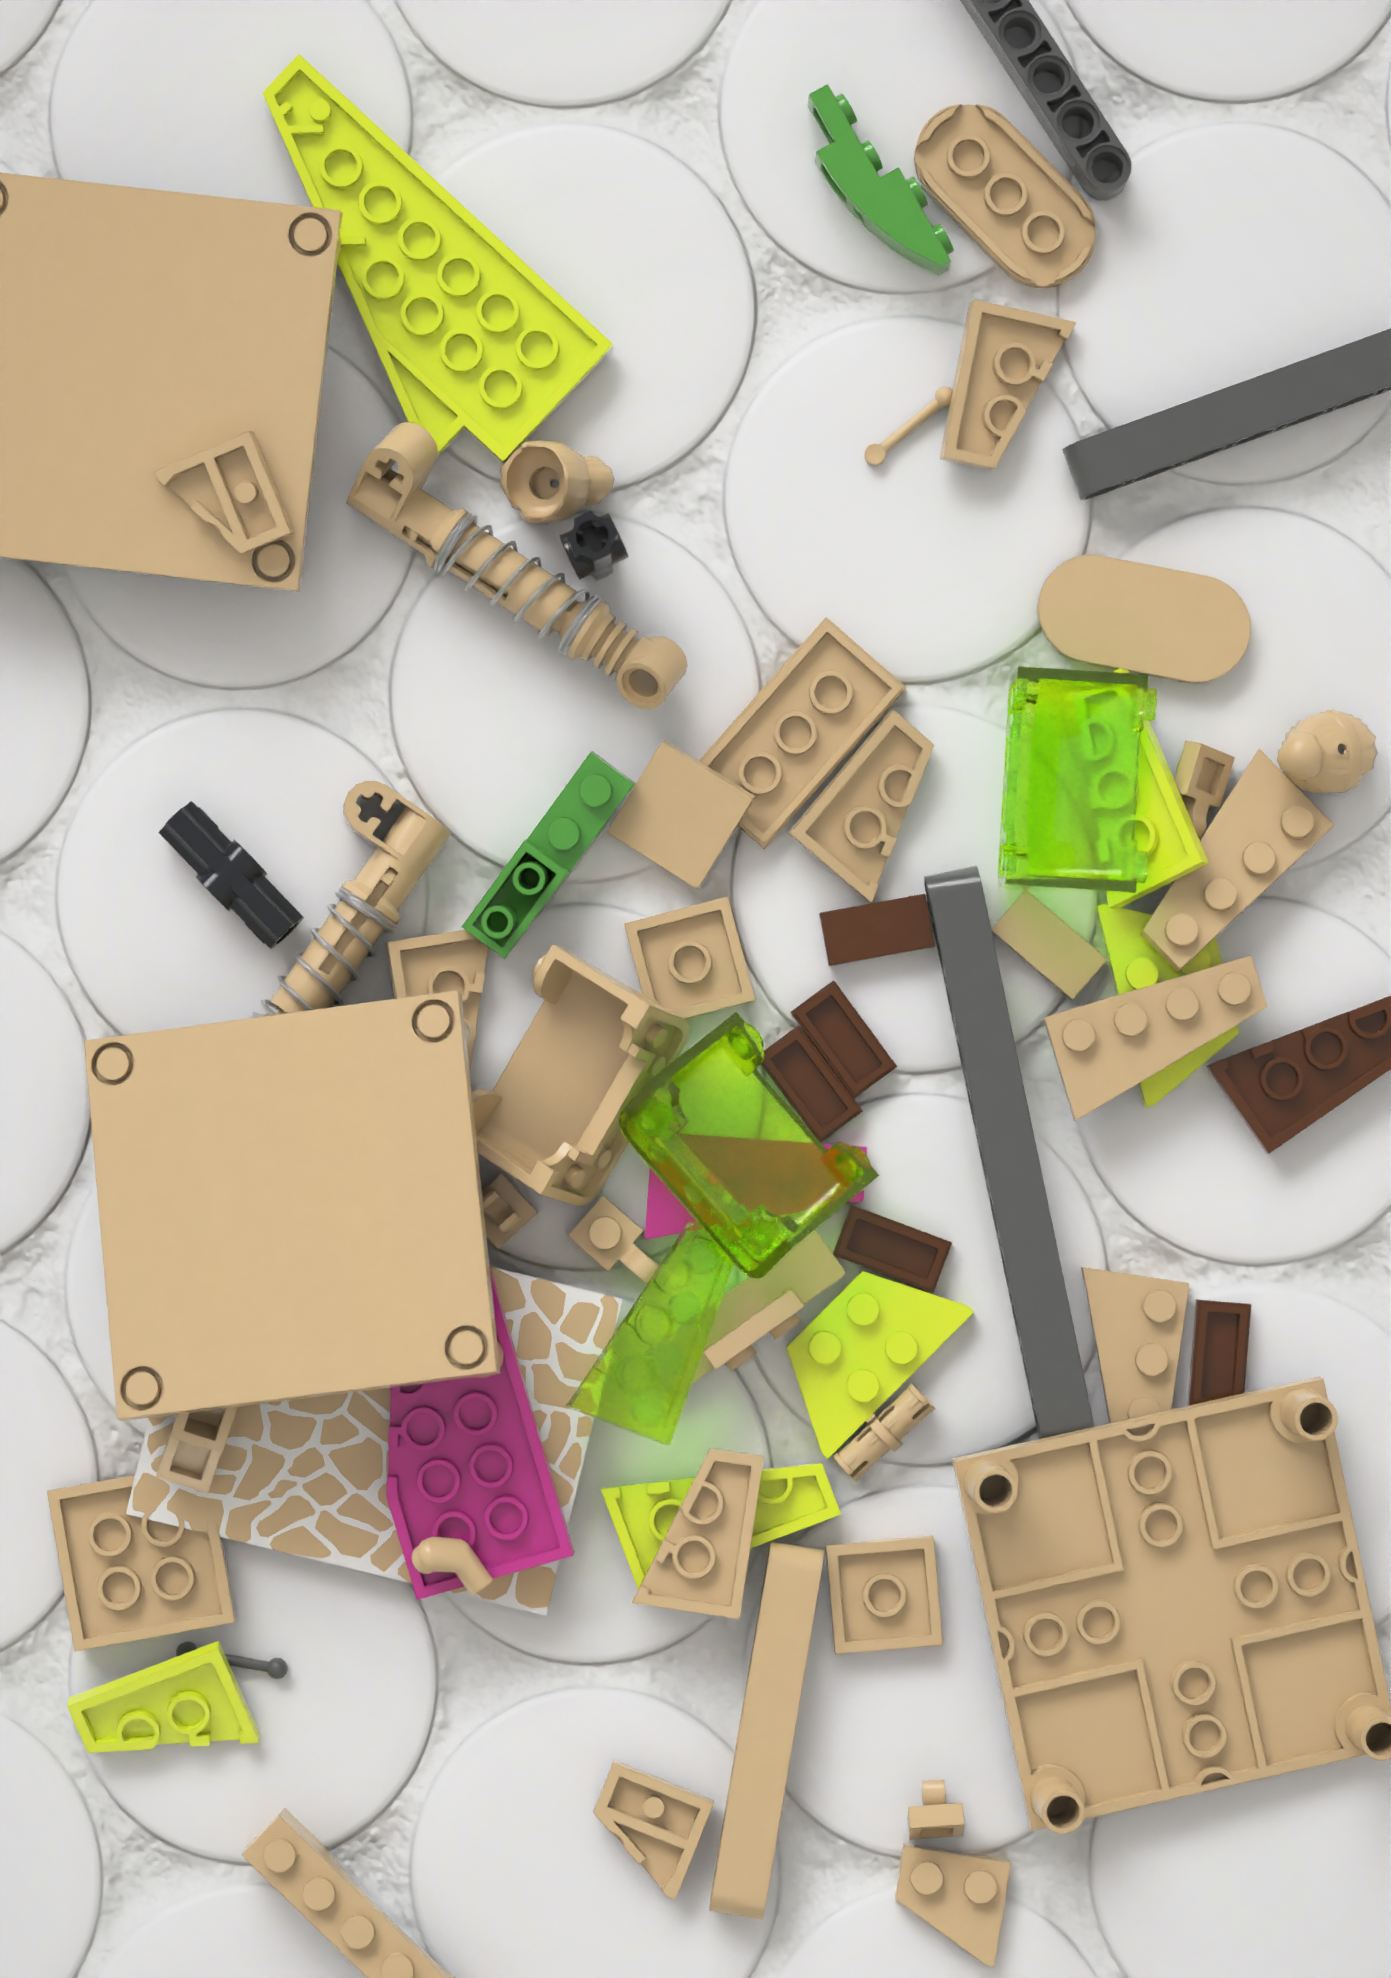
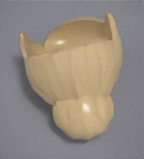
(530, 474)
(1312, 755)

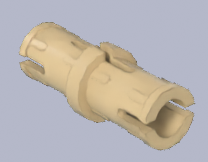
(884, 1432)

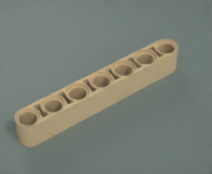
(766, 1730)

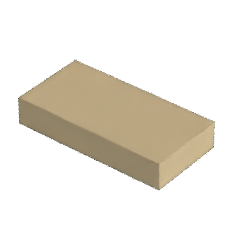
(1048, 944)

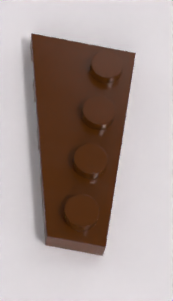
(1306, 1073)

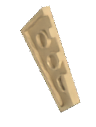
(1248, 848)
(1138, 1033)

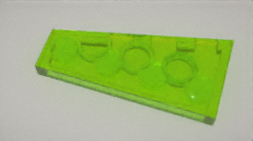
(658, 1345)

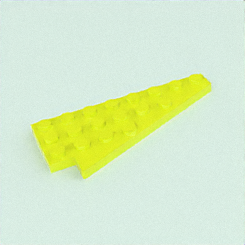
(445, 301)

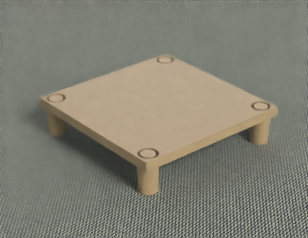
(144, 338)
(291, 1206)
(1175, 1603)

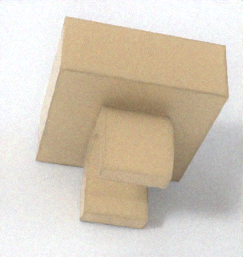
(504, 1210)
(935, 1817)

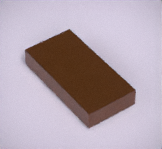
(876, 929)
(843, 1039)
(809, 1084)
(892, 1248)
(1218, 1350)

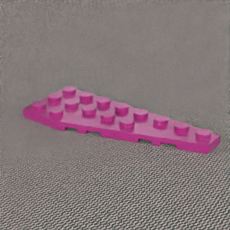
(473, 1470)

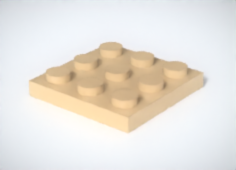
(134, 1574)

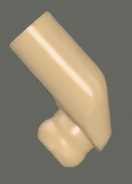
(453, 1556)

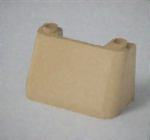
(572, 1076)

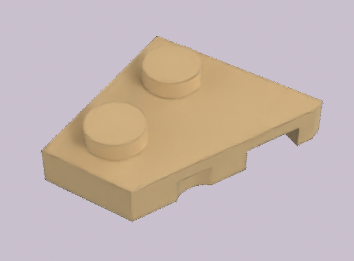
(231, 492)
(956, 1895)

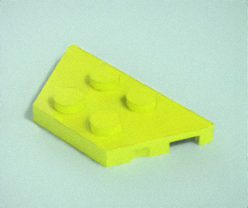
(1139, 965)
(866, 1350)

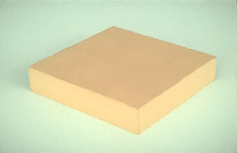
(681, 814)
(691, 959)
(884, 1594)

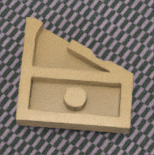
(653, 1822)

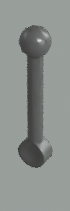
(276, 1667)

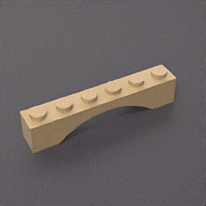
(334, 1903)

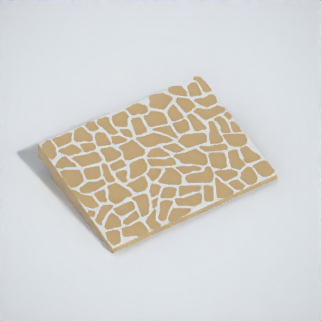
(316, 1468)

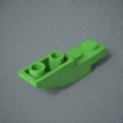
(884, 204)
(548, 855)

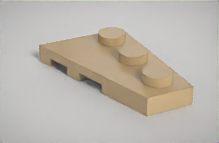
(996, 376)
(441, 965)
(1136, 1339)
(709, 1541)

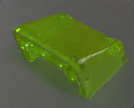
(1073, 781)
(740, 1151)

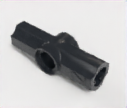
(593, 545)
(231, 875)

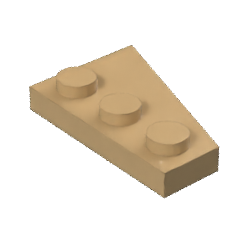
(863, 806)

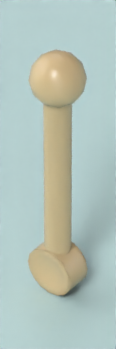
(876, 453)

